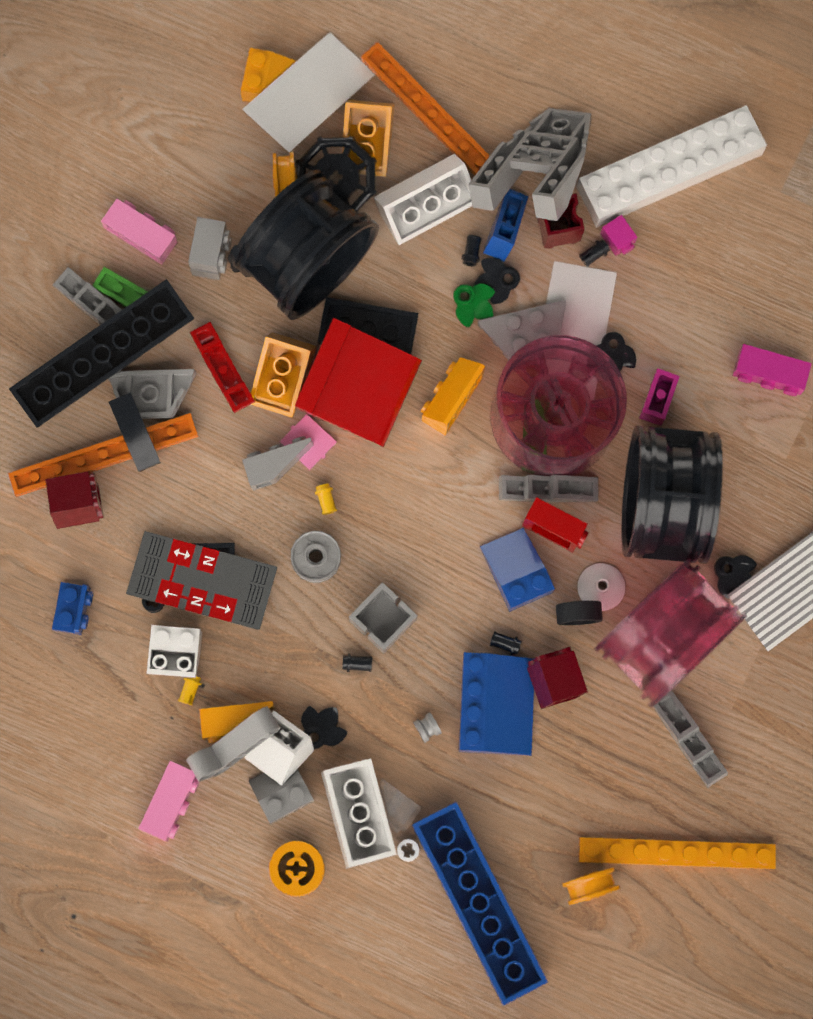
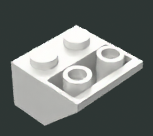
(174, 651)
(282, 752)

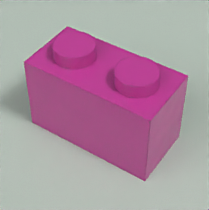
(659, 397)

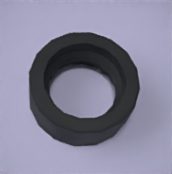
(579, 612)

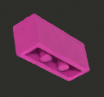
(771, 370)

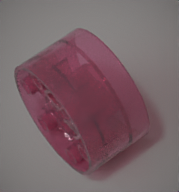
(549, 388)

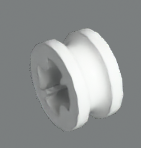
(415, 847)

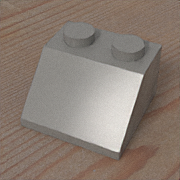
(280, 800)

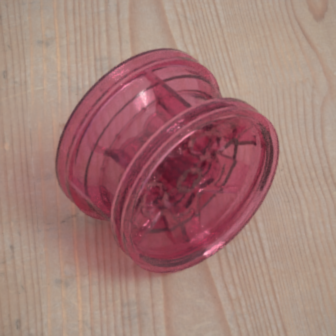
(670, 632)

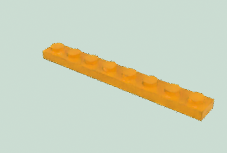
(677, 853)

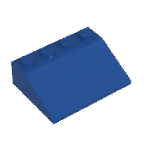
(496, 705)

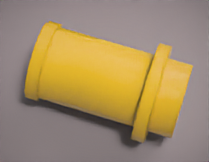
(326, 499)
(189, 690)

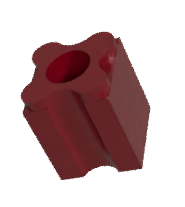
(565, 236)
(74, 499)
(556, 677)

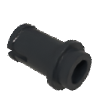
(594, 252)
(471, 257)
(506, 643)
(356, 663)

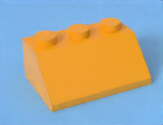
(452, 394)

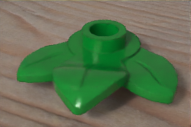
(476, 306)

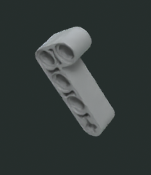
(234, 745)

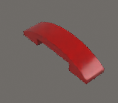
(221, 367)

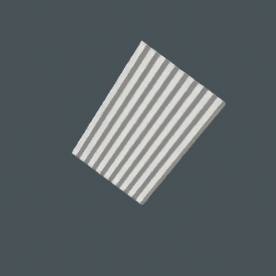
(779, 595)

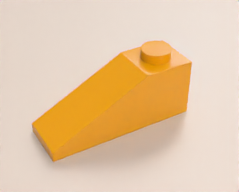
(219, 721)

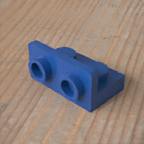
(71, 608)

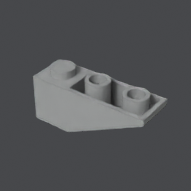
(271, 466)

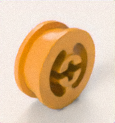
(283, 172)
(298, 849)
(591, 886)

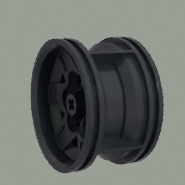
(304, 244)
(671, 494)

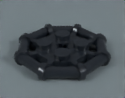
(345, 166)

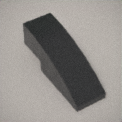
(134, 432)

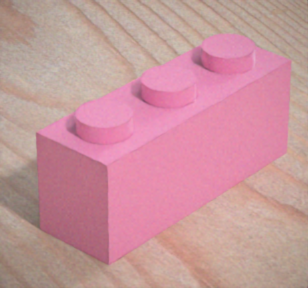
(139, 230)
(169, 802)

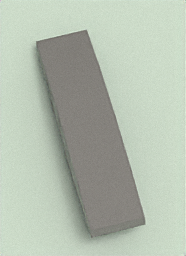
(85, 296)
(548, 488)
(690, 739)

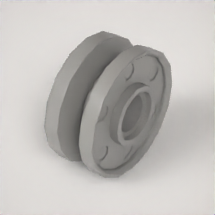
(312, 542)

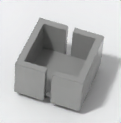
(209, 248)
(383, 618)

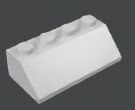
(425, 199)
(358, 813)

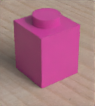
(619, 236)

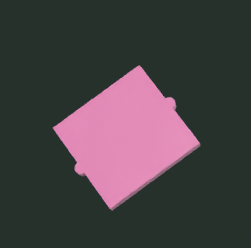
(321, 439)

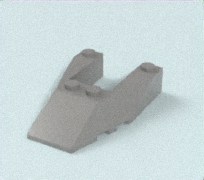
(550, 146)

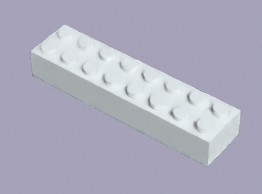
(671, 166)

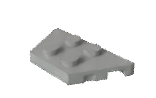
(519, 328)
(154, 391)

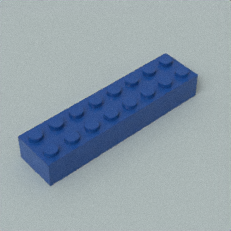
(479, 904)

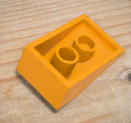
(261, 70)
(372, 128)
(281, 373)

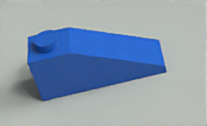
(506, 225)

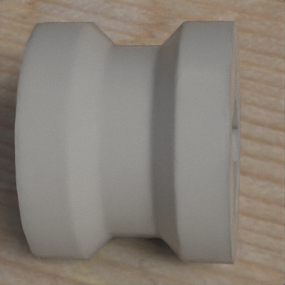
(427, 727)

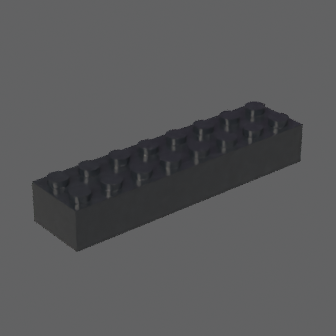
(101, 353)

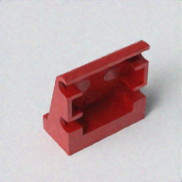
(358, 383)

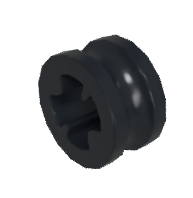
(151, 609)

